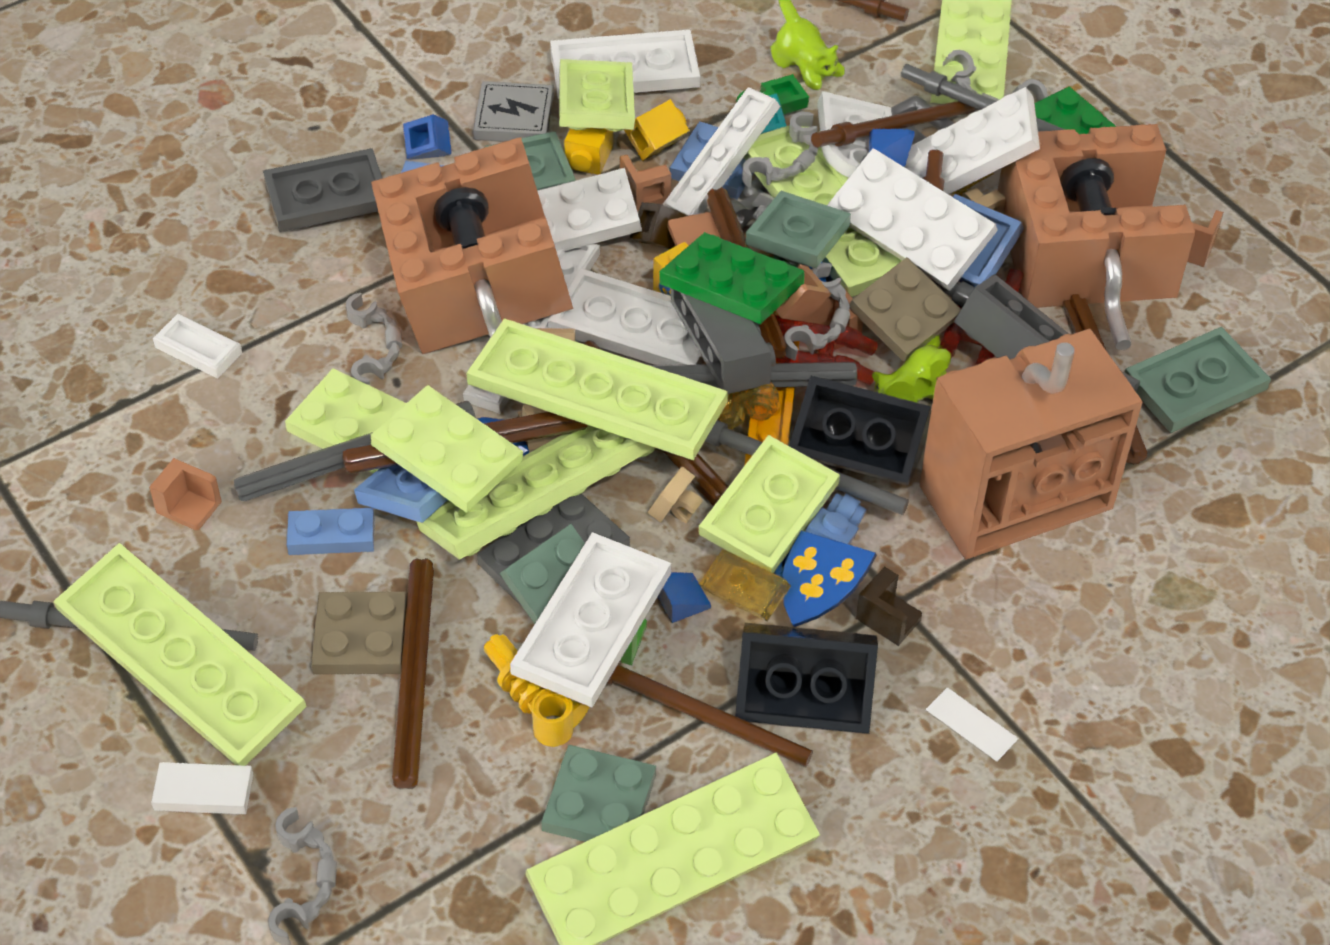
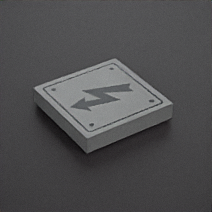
(512, 110)

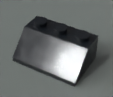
(861, 430)
(806, 677)

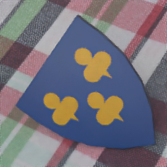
(822, 575)

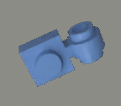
(839, 520)

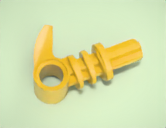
(535, 698)

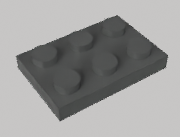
(323, 189)
(529, 535)

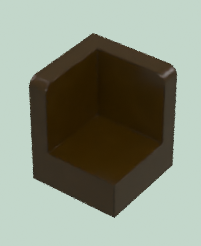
(654, 224)
(884, 611)

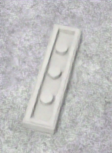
(723, 152)

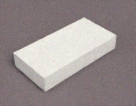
(197, 346)
(202, 788)

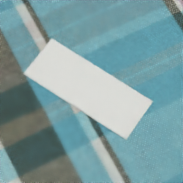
(972, 724)

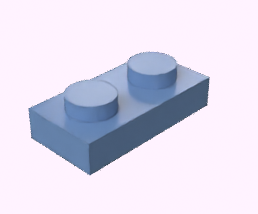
(330, 531)

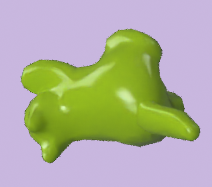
(802, 45)
(917, 375)

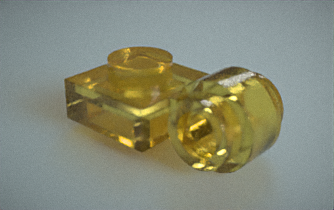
(757, 402)

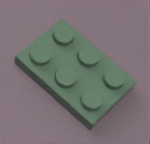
(1197, 379)

